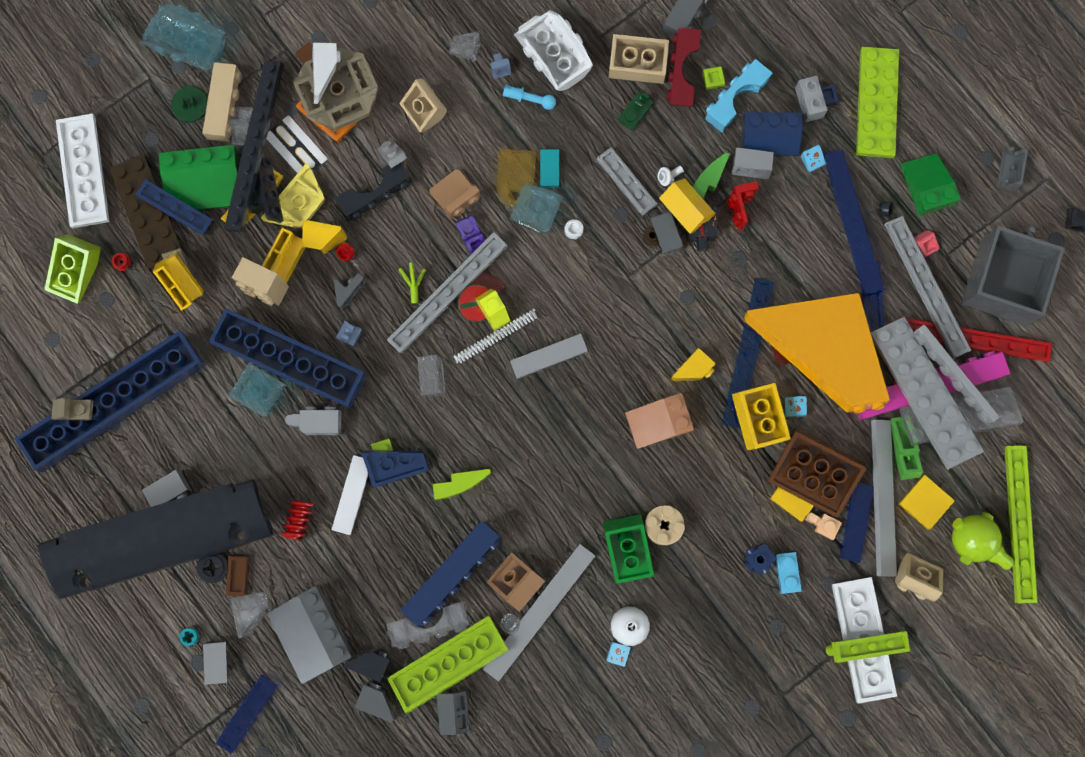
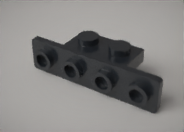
(266, 193)

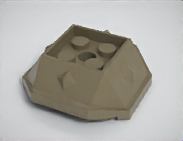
(347, 106)

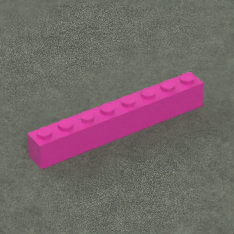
(977, 370)

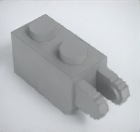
(316, 421)

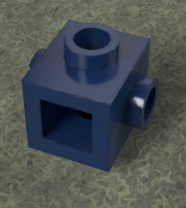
(765, 555)

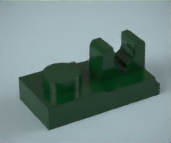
(635, 111)

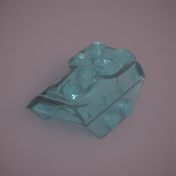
(184, 36)

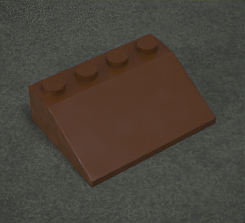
(817, 472)

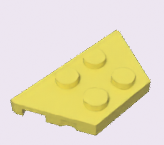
(300, 199)

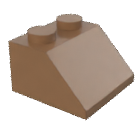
(515, 582)

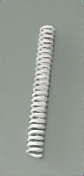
(494, 336)

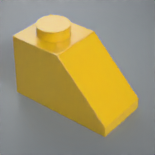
(695, 367)

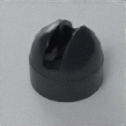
(886, 208)

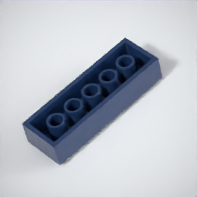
(448, 576)

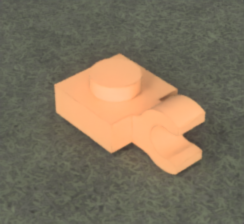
(825, 525)

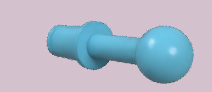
(548, 101)

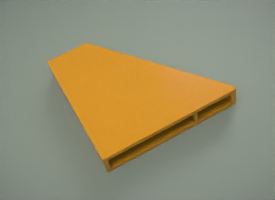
(829, 346)

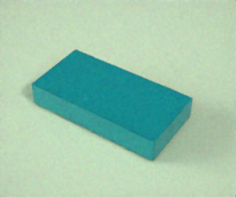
(549, 167)

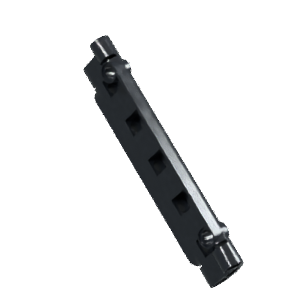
(154, 538)

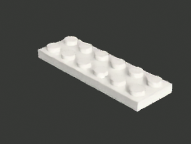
(82, 171)
(861, 618)

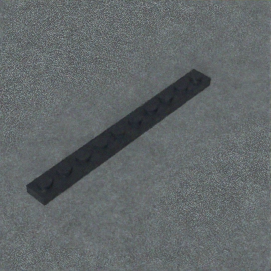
(254, 147)

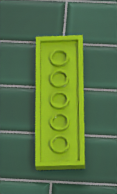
(877, 102)
(447, 664)

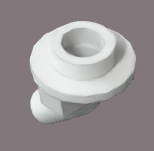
(667, 177)

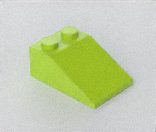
(71, 267)

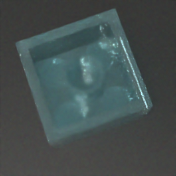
(257, 390)

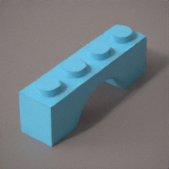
(752, 79)

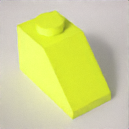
(493, 309)

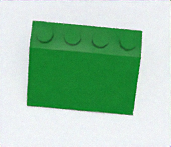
(201, 176)

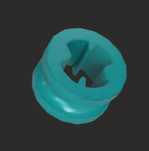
(183, 634)

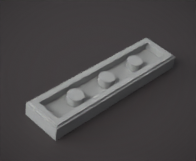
(627, 181)
(548, 356)

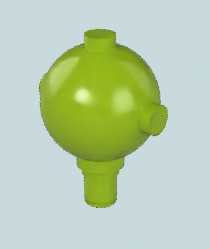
(979, 540)

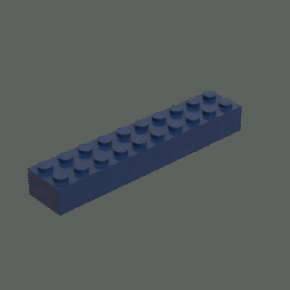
(112, 401)

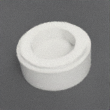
(573, 229)

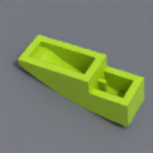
(460, 483)

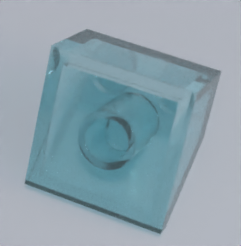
(536, 208)

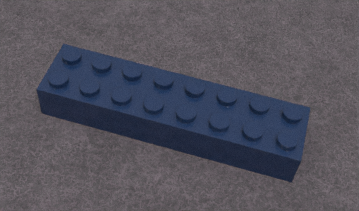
(287, 358)

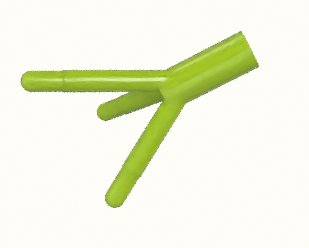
(413, 286)

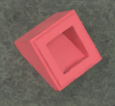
(927, 243)

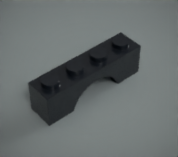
(356, 203)

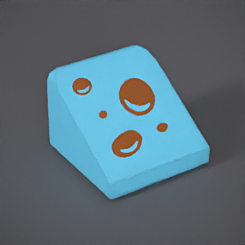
(813, 158)
(795, 406)
(618, 654)

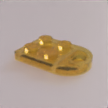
(514, 171)

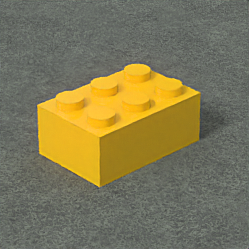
(761, 416)

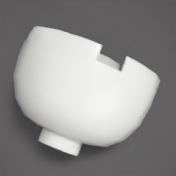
(620, 626)

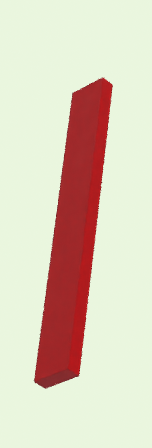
(999, 343)

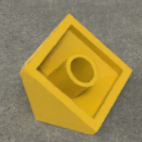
(322, 236)

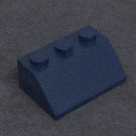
(772, 132)

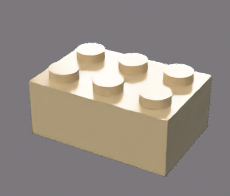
(638, 59)
(260, 282)

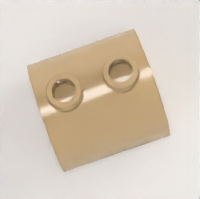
(423, 105)
(920, 578)

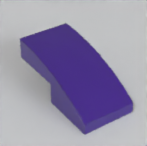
(470, 233)

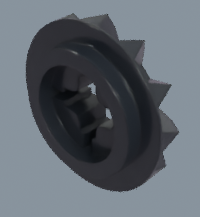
(207, 575)

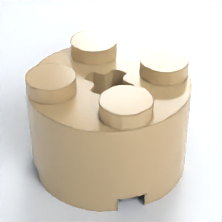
(675, 525)

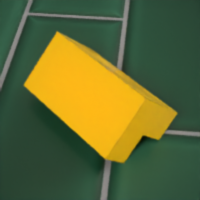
(687, 205)
(284, 254)
(178, 280)

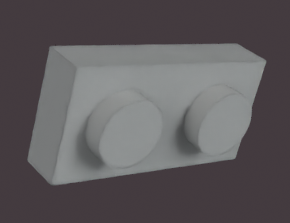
(391, 153)

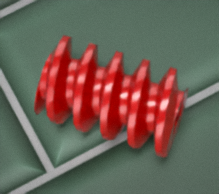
(297, 519)

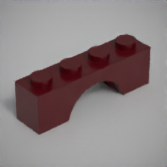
(681, 92)

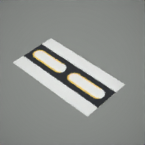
(295, 145)

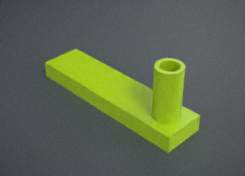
(869, 647)

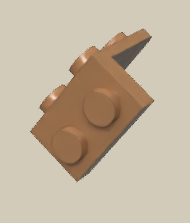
(455, 194)

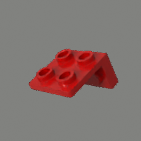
(740, 195)

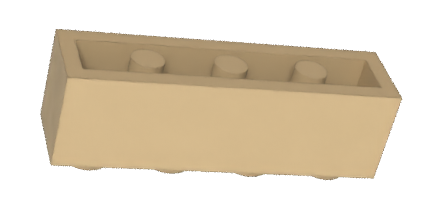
(221, 101)

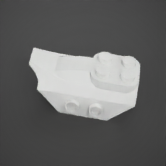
(555, 49)

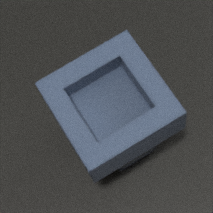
(500, 67)
(349, 333)

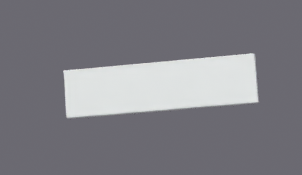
(351, 496)

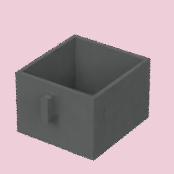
(1013, 275)

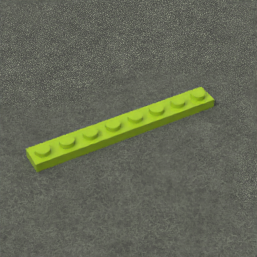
(1020, 524)

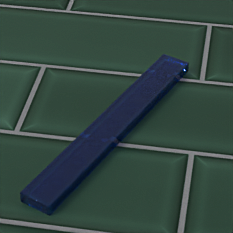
(853, 222)
(747, 352)

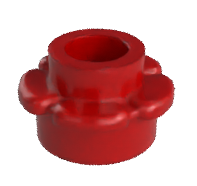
(345, 252)
(116, 261)

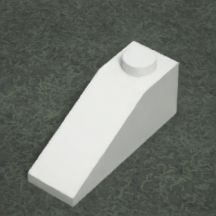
(324, 66)

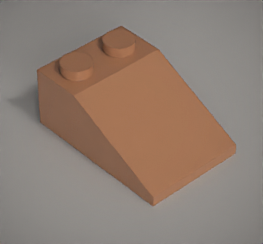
(659, 421)

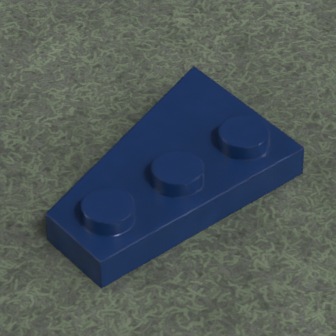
(393, 465)

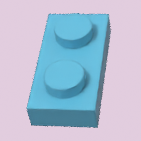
(788, 573)

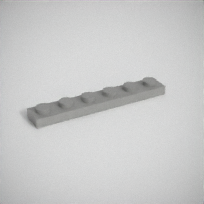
(958, 378)

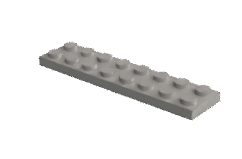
(926, 393)

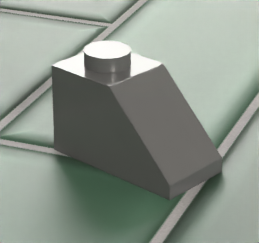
(375, 702)

